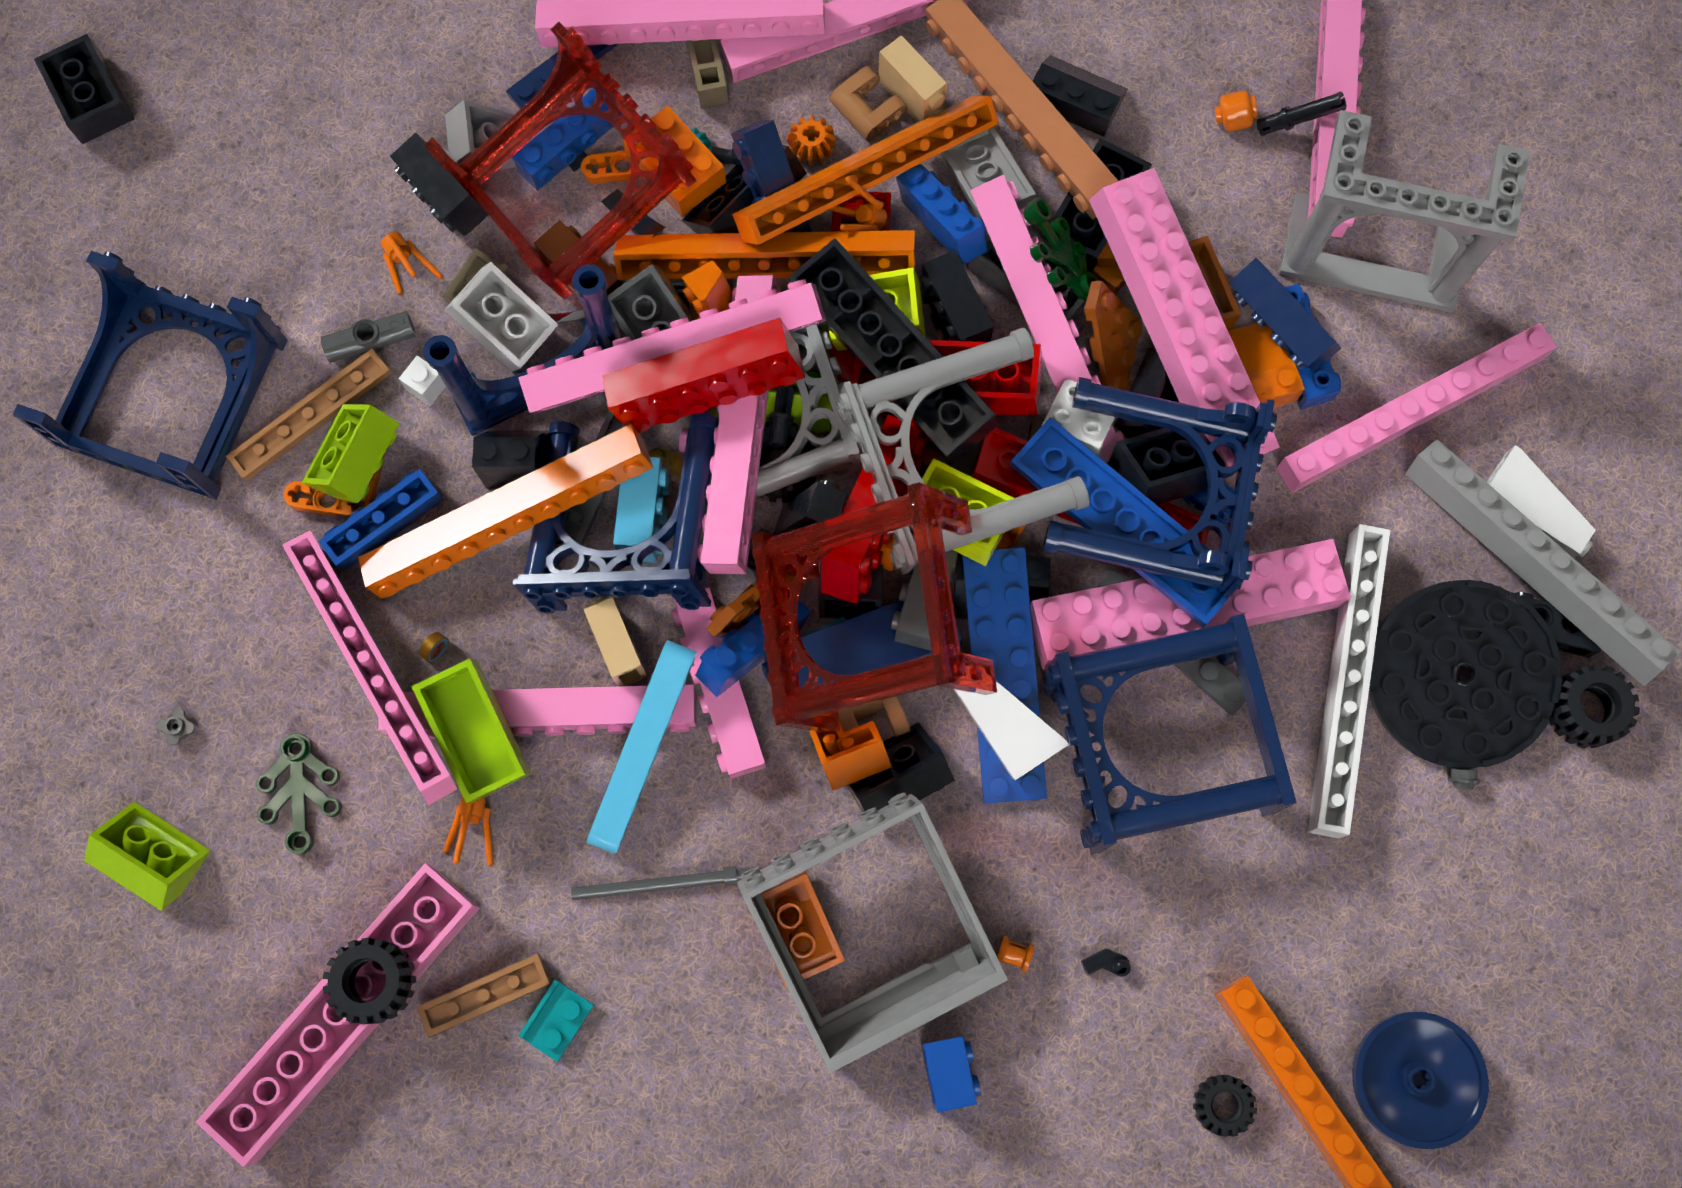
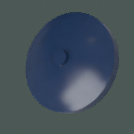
(1420, 1080)

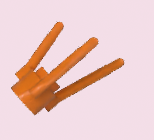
(870, 216)
(398, 251)
(470, 814)

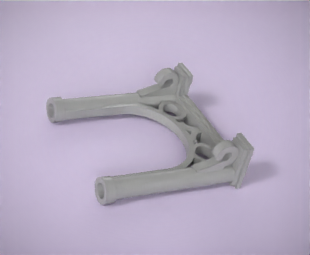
(924, 379)
(833, 455)

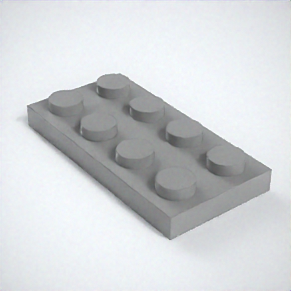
(983, 160)

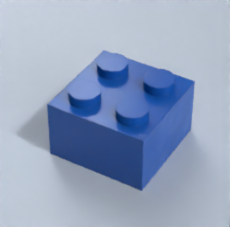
(950, 1073)

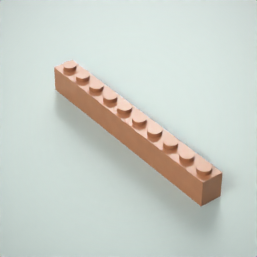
(1020, 101)

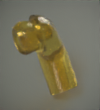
(670, 459)

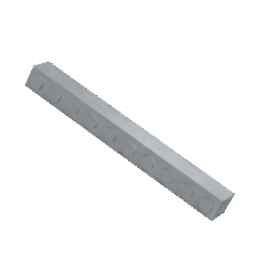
(1542, 563)

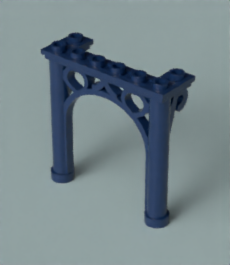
(494, 401)
(1234, 424)
(678, 574)

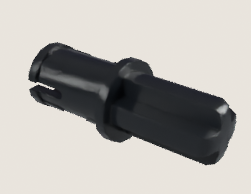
(781, 417)

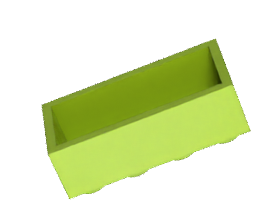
(471, 730)

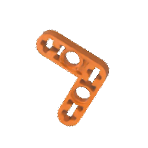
(339, 509)

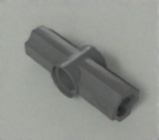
(351, 343)

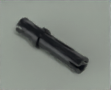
(1289, 117)

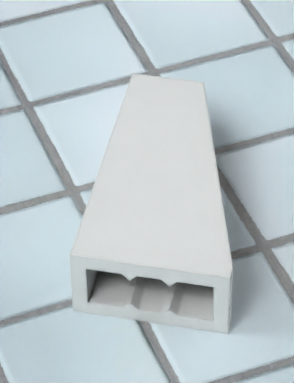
(1541, 502)
(1012, 730)

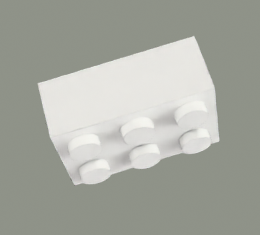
(501, 317)

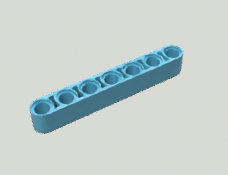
(641, 747)

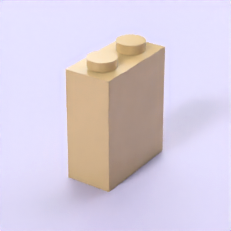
(912, 79)
(615, 642)

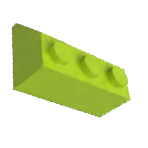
(351, 452)
(145, 855)

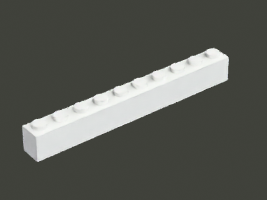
(1349, 684)

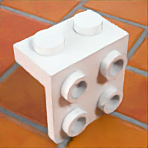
(1084, 425)

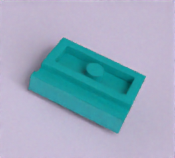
(556, 1020)

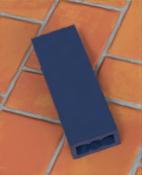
(858, 645)

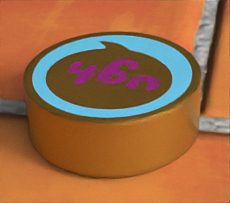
(433, 647)

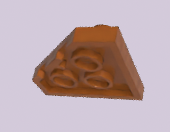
(1114, 335)
(737, 612)

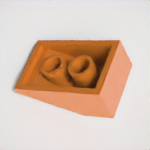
(1267, 365)
(803, 925)

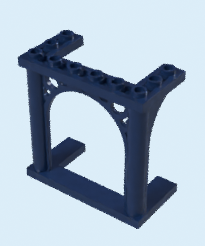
(121, 305)
(1109, 824)

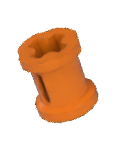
(1015, 953)

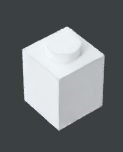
(422, 381)

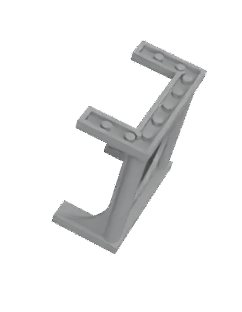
(1464, 235)

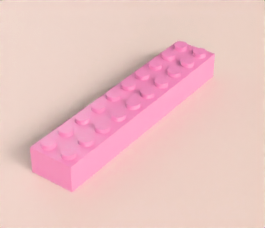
(1174, 298)
(1134, 611)
(316, 1040)

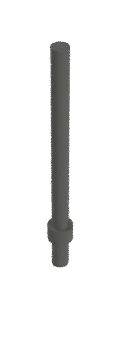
(728, 876)

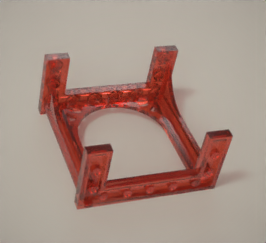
(571, 76)
(796, 555)

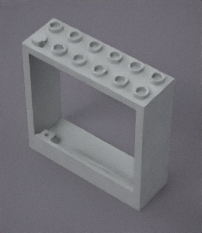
(906, 1000)

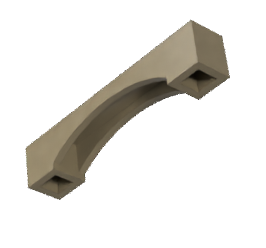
(708, 73)

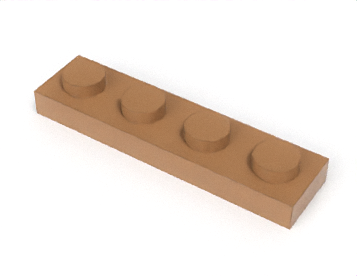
(483, 995)

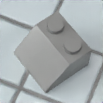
(470, 126)

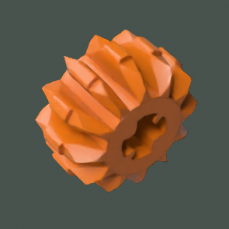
(821, 146)

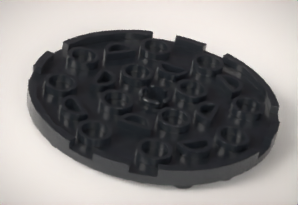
(1510, 666)

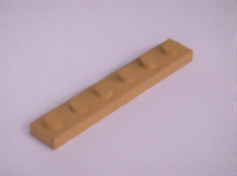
(308, 415)

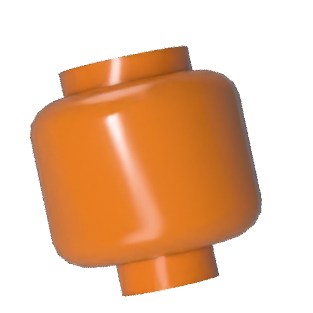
(1236, 111)

